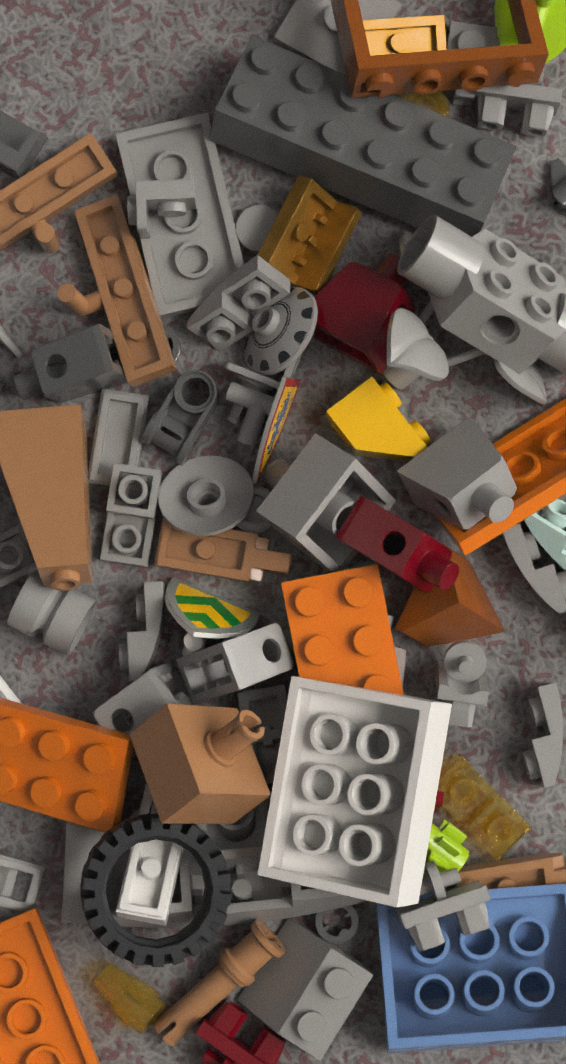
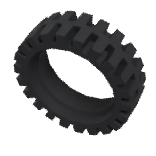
(192, 937)

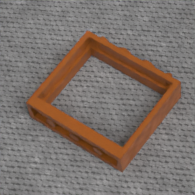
(440, 69)

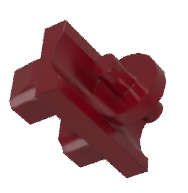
(221, 1031)

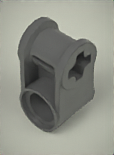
(181, 418)

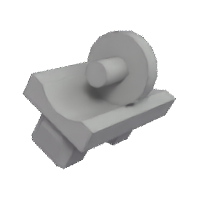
(533, 99)
(462, 681)
(464, 901)

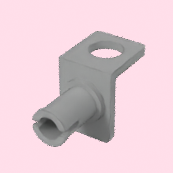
(256, 382)

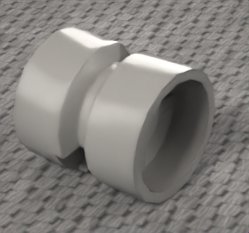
(52, 613)

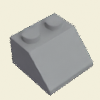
(307, 989)

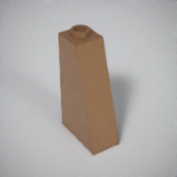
(49, 484)

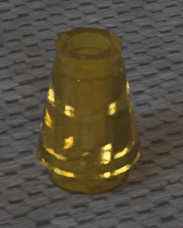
(129, 998)

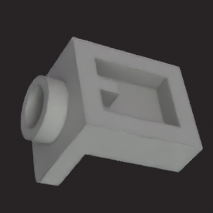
(166, 196)

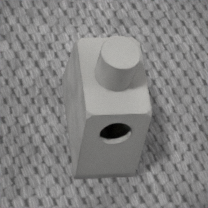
(461, 478)
(248, 660)
(143, 699)

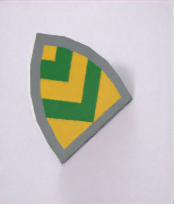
(206, 615)

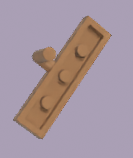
(51, 190)
(122, 291)

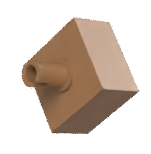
(201, 763)

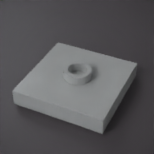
(313, 33)

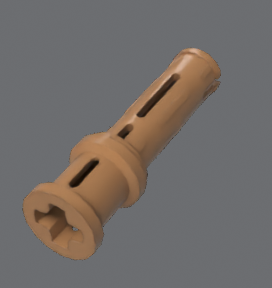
(235, 968)

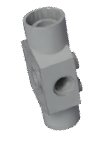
(489, 293)

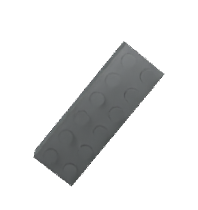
(359, 147)

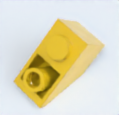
(374, 426)

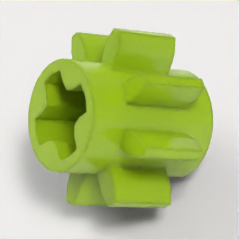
(446, 847)

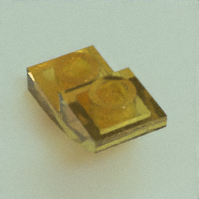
(480, 808)

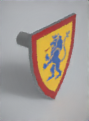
(258, 407)

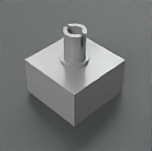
(315, 499)

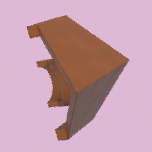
(452, 613)

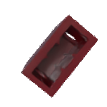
(358, 309)
(407, 551)

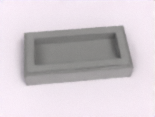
(117, 433)

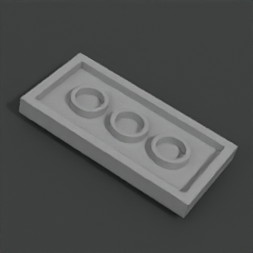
(193, 251)

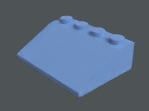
(478, 986)

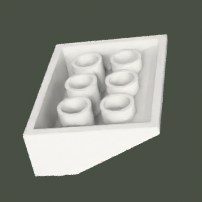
(354, 791)

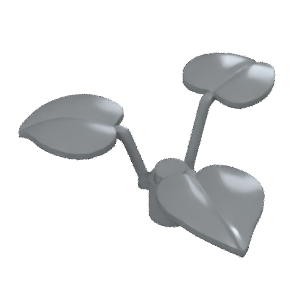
(416, 354)

